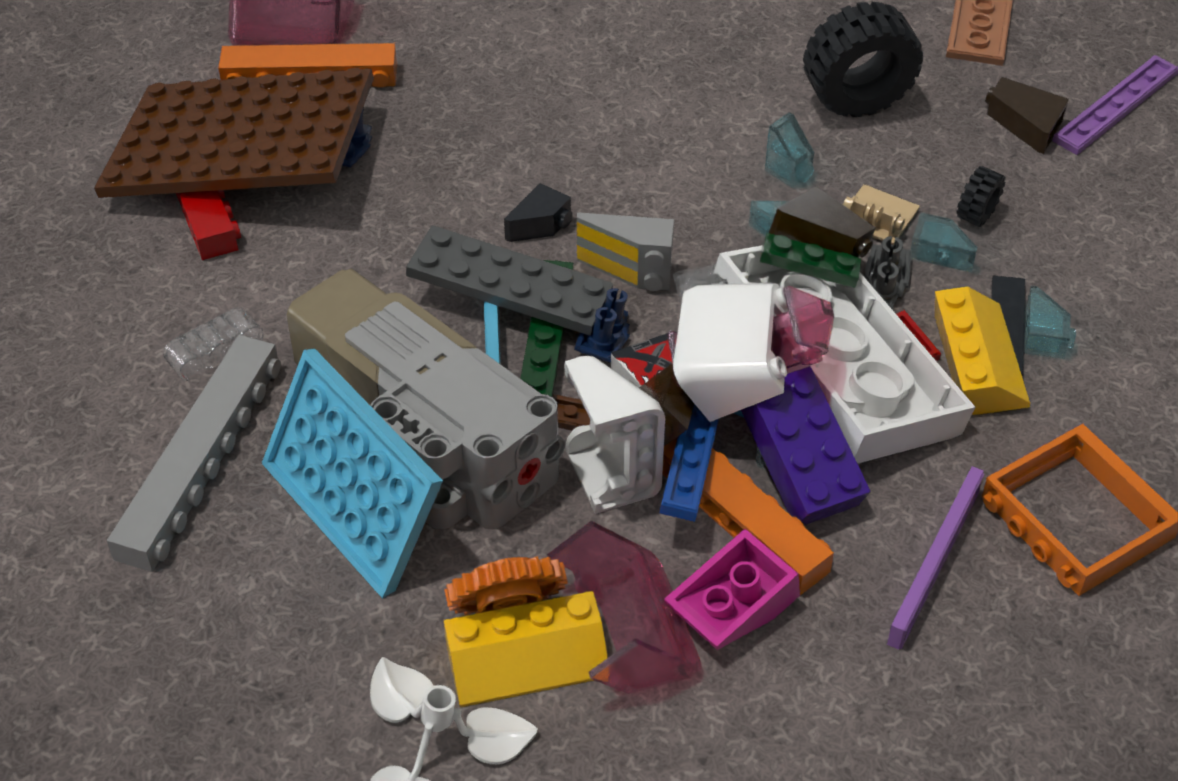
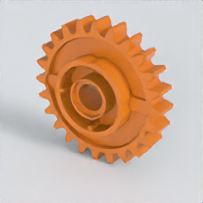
(506, 584)

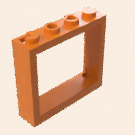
(1113, 474)

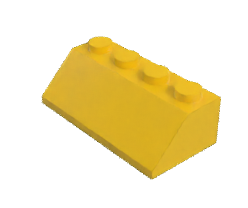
(979, 350)
(525, 648)

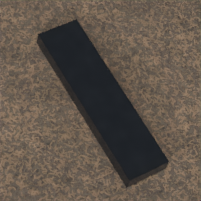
(1011, 296)

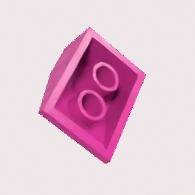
(735, 591)

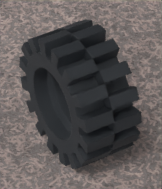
(981, 196)

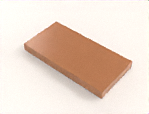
(979, 31)

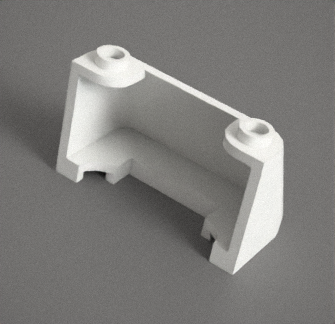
(726, 346)
(623, 445)

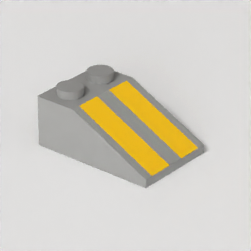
(627, 248)

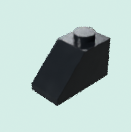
(538, 215)

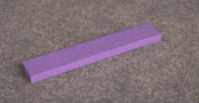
(1115, 105)
(935, 559)

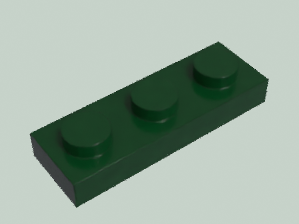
(810, 260)

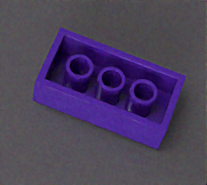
(806, 450)

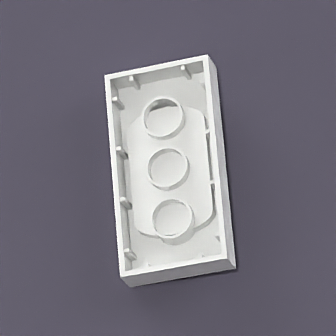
(876, 371)

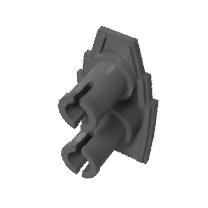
(889, 269)

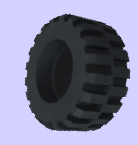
(848, 38)

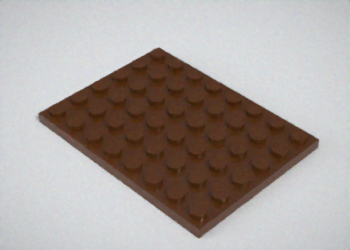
(237, 134)

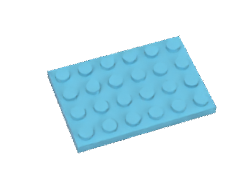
(351, 472)

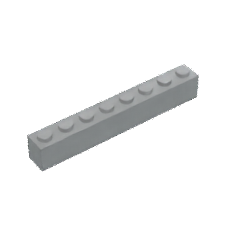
(194, 454)

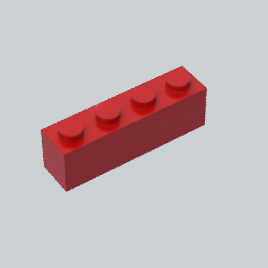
(210, 222)

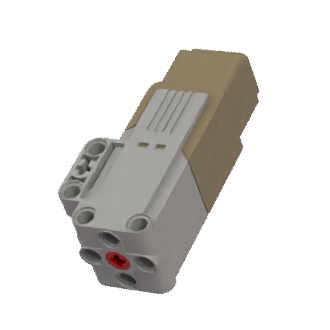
(441, 394)

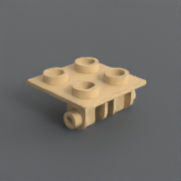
(883, 211)

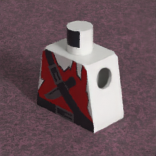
(642, 360)

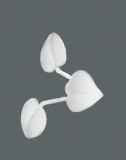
(402, 692)

